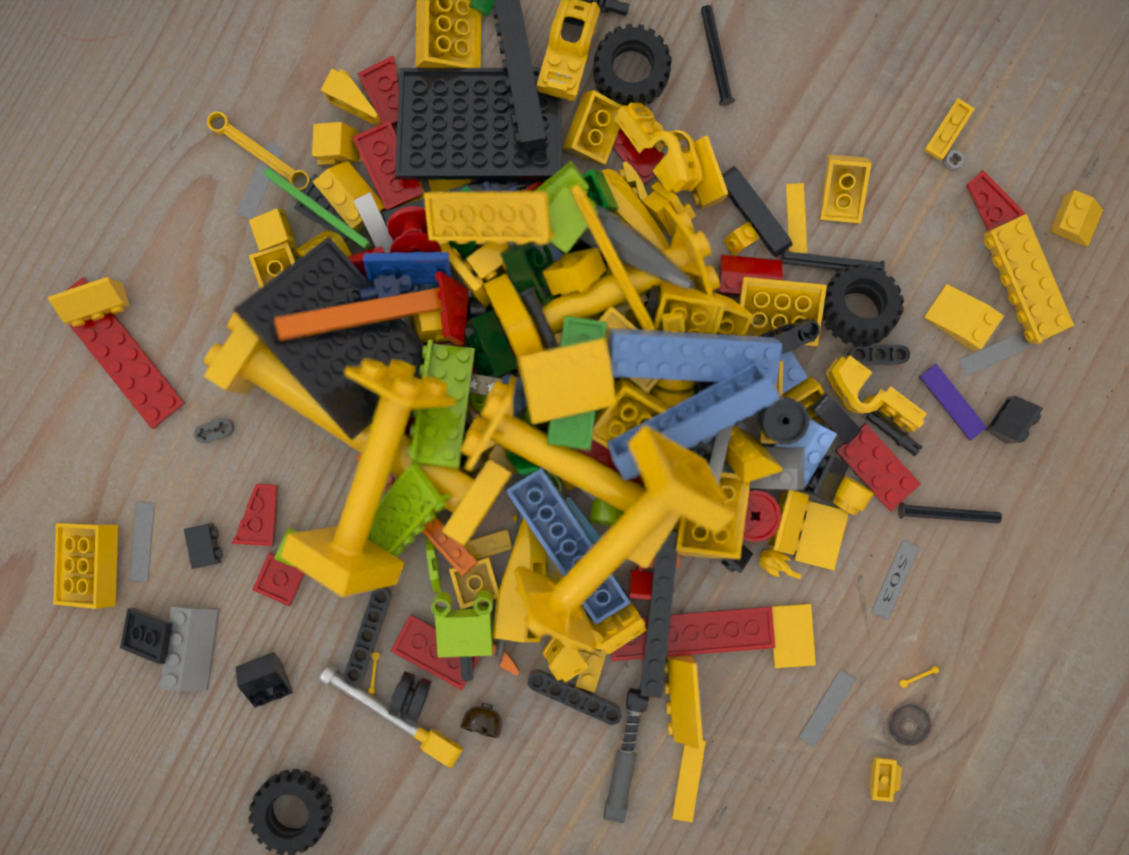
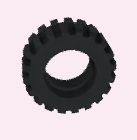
(639, 41)
(872, 284)
(271, 830)

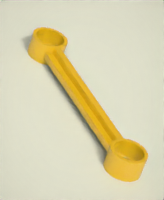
(256, 149)

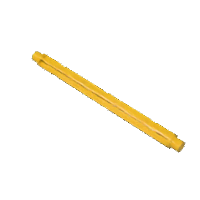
(612, 258)

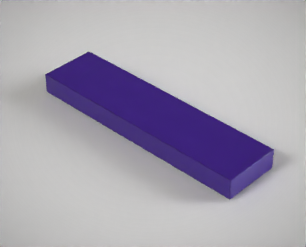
(952, 402)

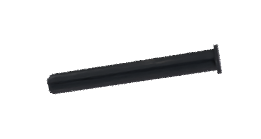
(716, 56)
(826, 261)
(948, 513)

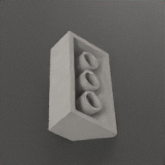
(792, 474)
(189, 648)

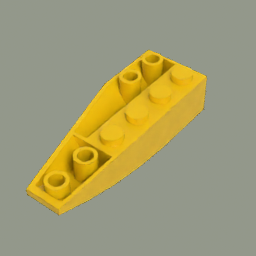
(510, 609)

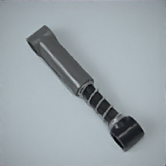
(625, 759)

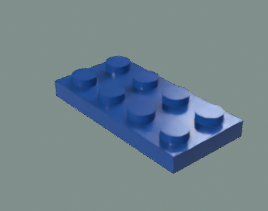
(416, 265)

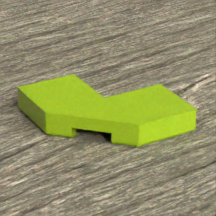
(434, 572)

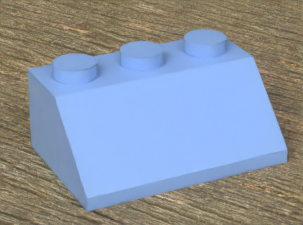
(816, 443)

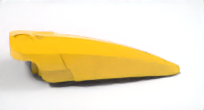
(633, 211)

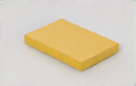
(821, 536)
(793, 636)

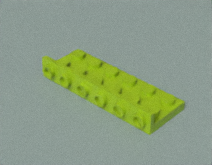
(440, 430)
(405, 511)

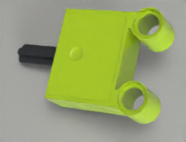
(464, 631)

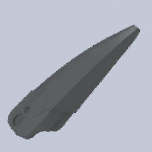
(636, 250)

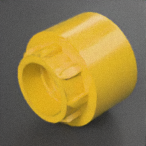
(852, 496)

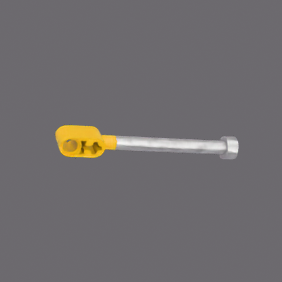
(432, 742)

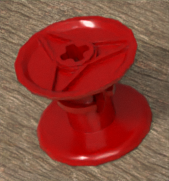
(410, 231)
(766, 516)

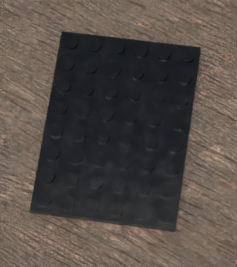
(463, 128)
(319, 360)

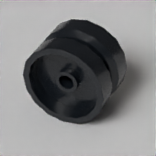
(795, 424)
(409, 697)

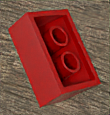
(734, 268)

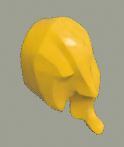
(773, 562)

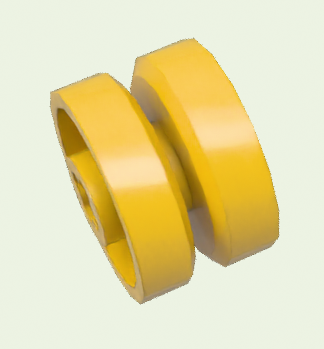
(673, 391)

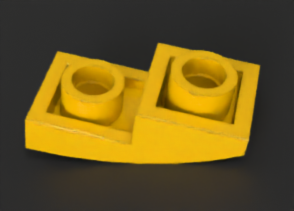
(632, 178)

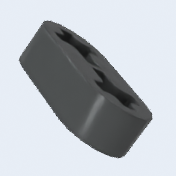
(213, 426)

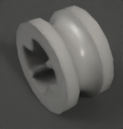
(958, 155)

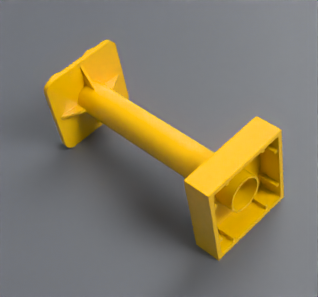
(685, 251)
(562, 461)
(676, 483)
(342, 554)

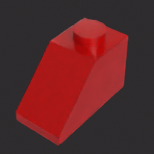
(640, 583)

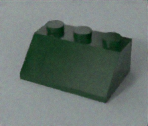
(526, 268)
(491, 346)

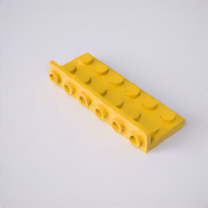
(488, 217)
(1028, 279)

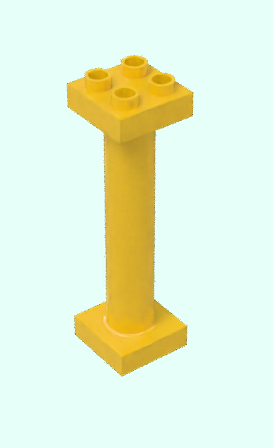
(249, 362)

